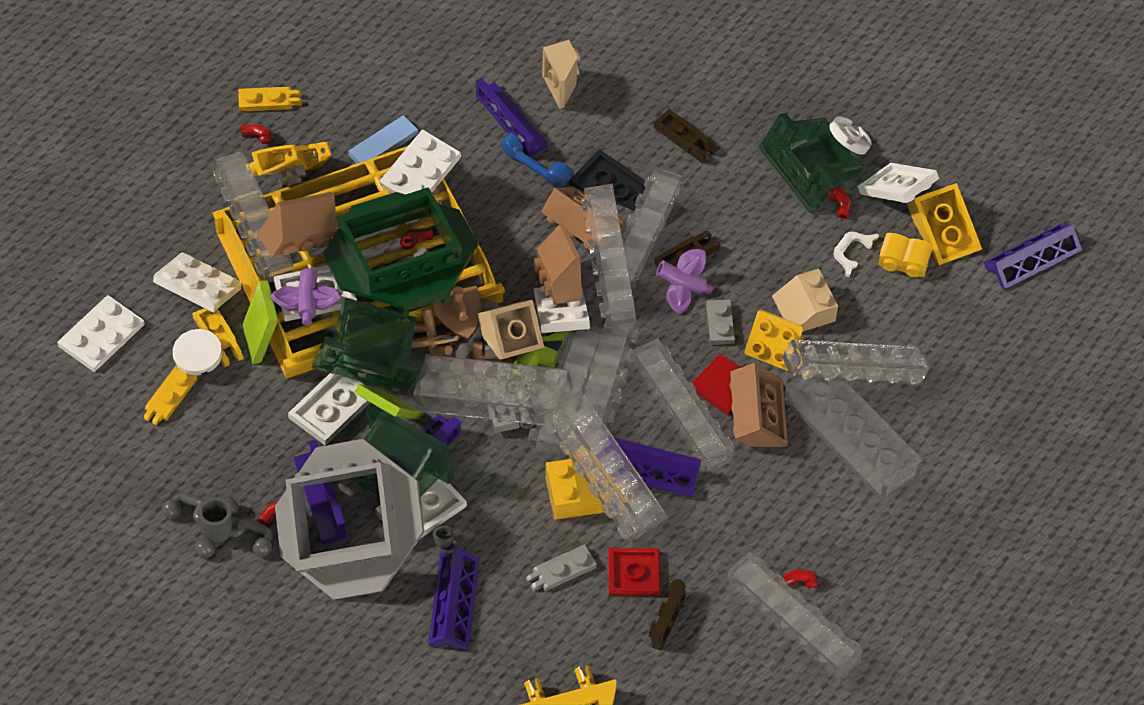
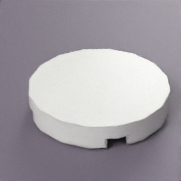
(852, 138)
(197, 352)

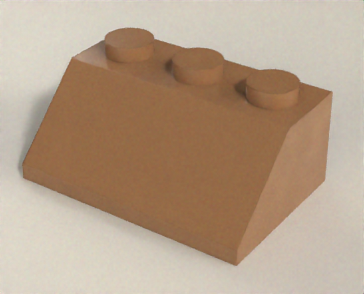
(566, 208)
(299, 224)
(559, 267)
(758, 407)

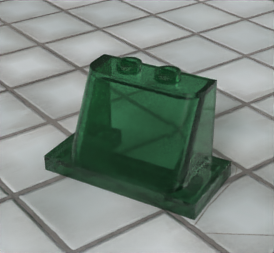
(809, 158)
(370, 347)
(409, 448)

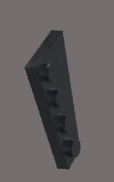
(605, 170)

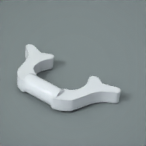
(848, 238)

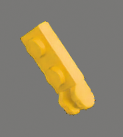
(217, 325)

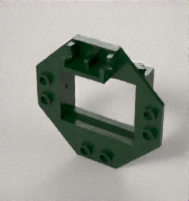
(411, 281)

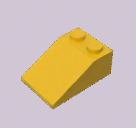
(945, 223)
(569, 491)

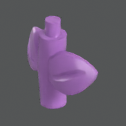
(684, 279)
(306, 296)

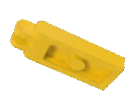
(268, 98)
(169, 395)

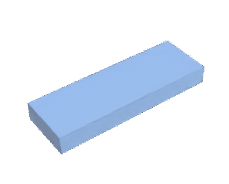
(384, 140)

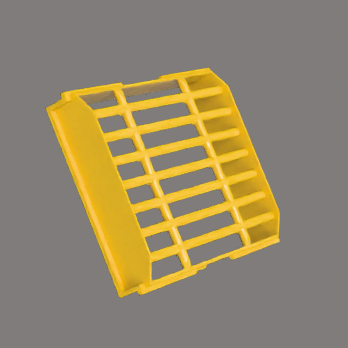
(340, 182)

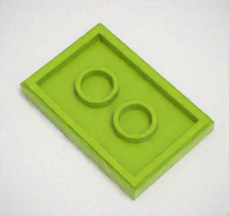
(260, 322)
(389, 402)

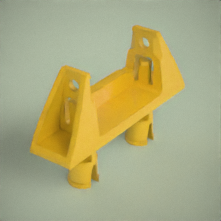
(279, 158)
(589, 693)

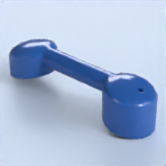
(557, 174)

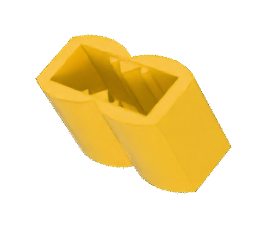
(905, 255)

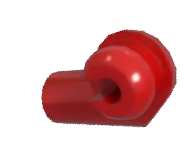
(257, 130)
(414, 236)
(268, 514)
(801, 575)

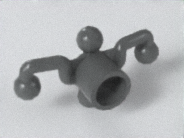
(229, 526)

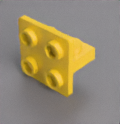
(771, 338)

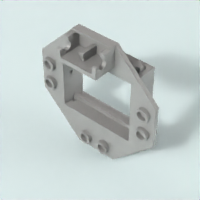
(362, 567)

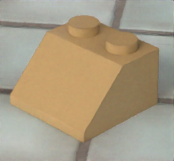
(560, 70)
(807, 300)
(511, 329)

